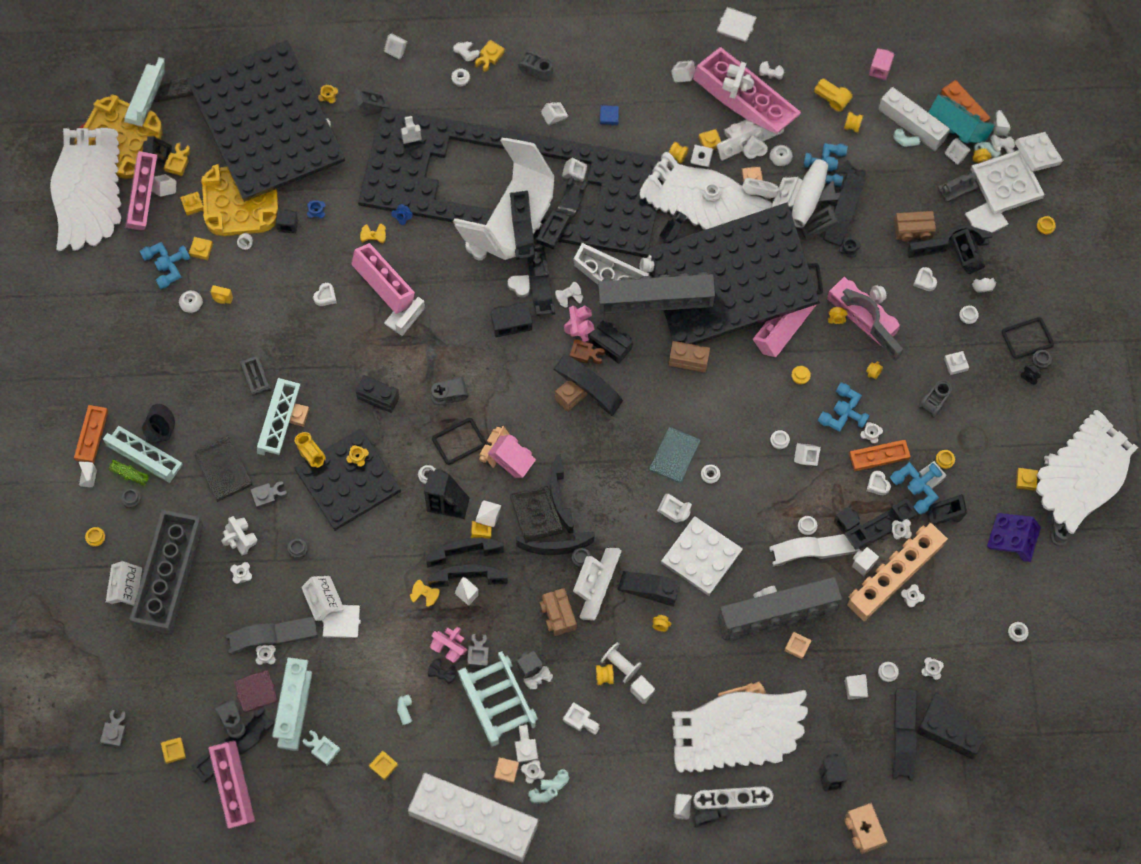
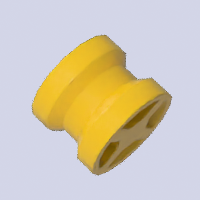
(853, 122)
(678, 152)
(604, 674)

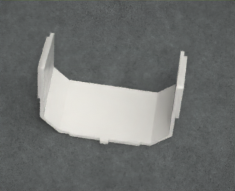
(529, 174)

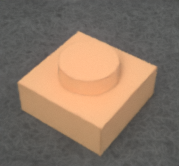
(754, 173)
(299, 414)
(797, 645)
(506, 770)

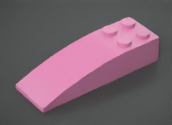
(757, 104)

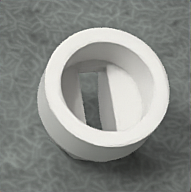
(242, 241)

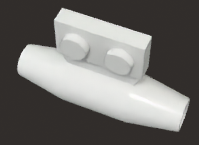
(803, 194)

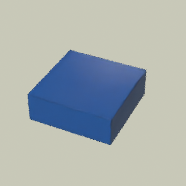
(609, 115)

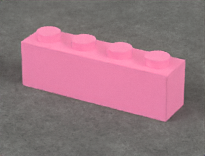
(141, 191)
(382, 278)
(858, 314)
(779, 331)
(231, 784)

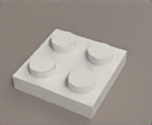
(1038, 151)

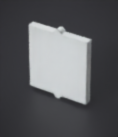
(736, 24)
(984, 219)
(343, 623)

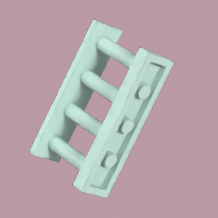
(292, 704)
(486, 714)

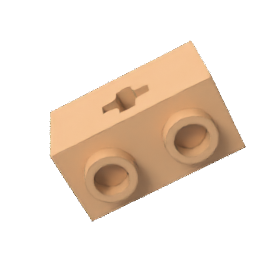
(864, 840)

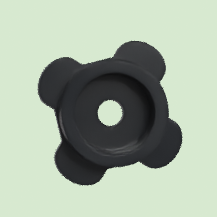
(852, 243)
(1031, 374)

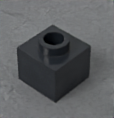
(287, 221)
(847, 519)

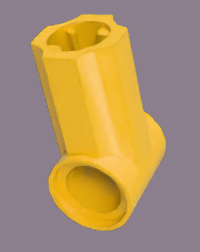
(837, 97)
(309, 449)

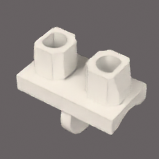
(744, 82)
(236, 538)

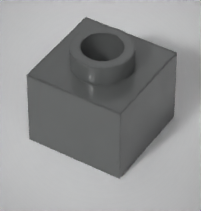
(529, 663)

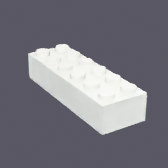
(473, 817)

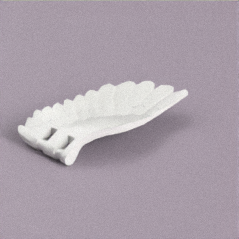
(684, 193)

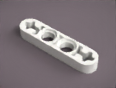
(732, 795)

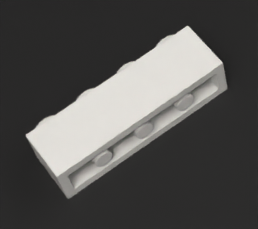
(913, 118)

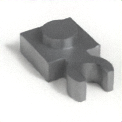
(265, 495)
(477, 653)
(114, 733)

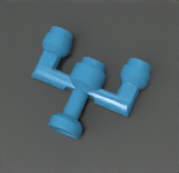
(839, 150)
(164, 262)
(844, 409)
(918, 484)

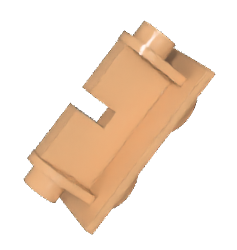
(496, 433)

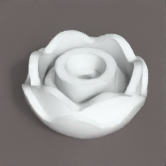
(781, 160)
(984, 285)
(193, 306)

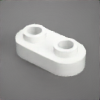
(759, 187)

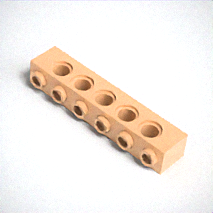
(864, 607)

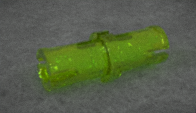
(128, 472)

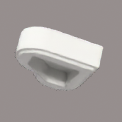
(754, 148)
(478, 253)
(925, 280)
(520, 285)
(325, 295)
(878, 484)
(772, 589)

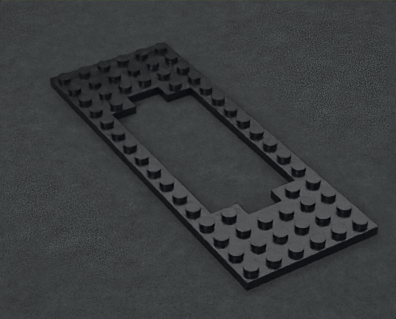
(399, 171)

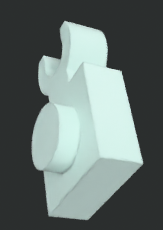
(323, 749)

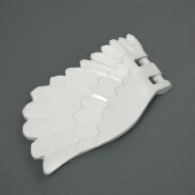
(86, 188)
(1085, 471)
(739, 730)

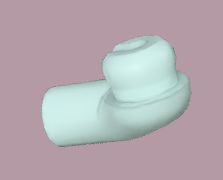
(904, 140)
(402, 709)

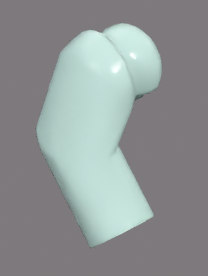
(994, 154)
(558, 782)
(546, 796)

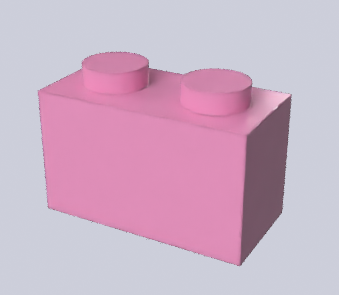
(512, 456)

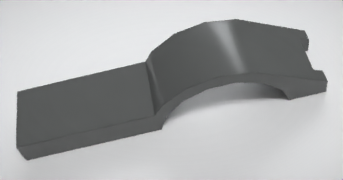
(878, 330)
(272, 634)

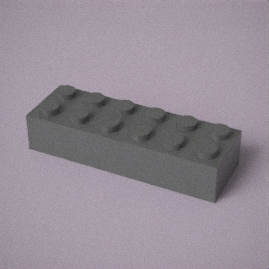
(656, 293)
(166, 572)
(779, 609)

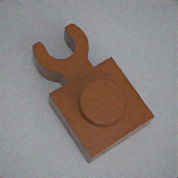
(583, 351)

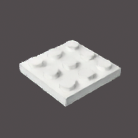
(1007, 182)
(701, 556)

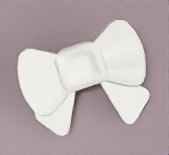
(462, 48)
(764, 70)
(1008, 143)
(574, 290)
(543, 674)

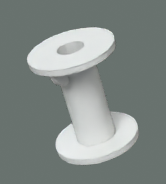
(620, 662)

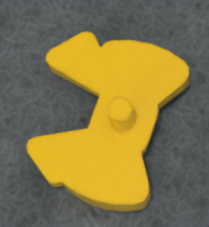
(378, 235)
(431, 594)

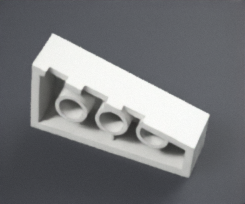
(602, 266)

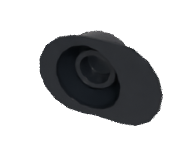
(158, 424)

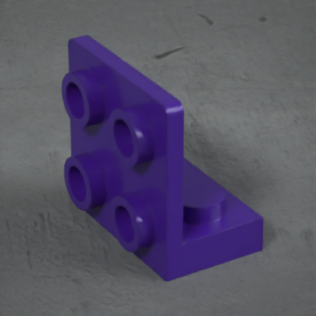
(1015, 534)

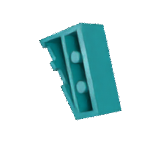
(960, 121)

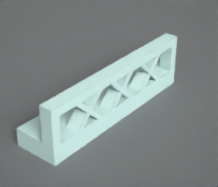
(145, 93)
(271, 418)
(141, 458)

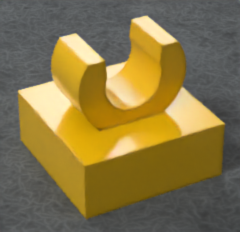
(192, 203)

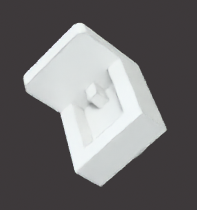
(674, 509)

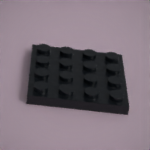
(344, 488)

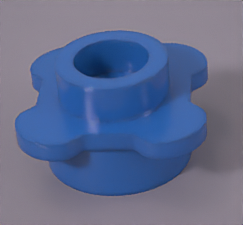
(312, 205)
(402, 209)

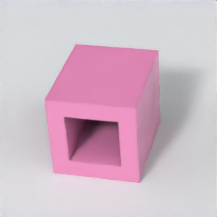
(881, 64)

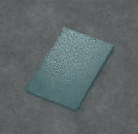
(674, 455)

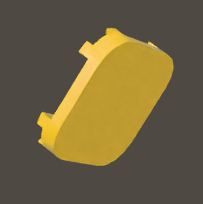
(111, 114)
(227, 213)

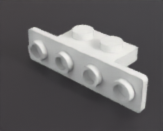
(739, 136)
(594, 581)

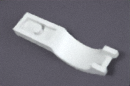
(811, 547)

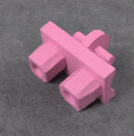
(578, 324)
(441, 640)

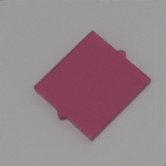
(255, 691)

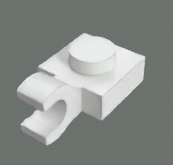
(410, 132)
(579, 718)
(526, 748)

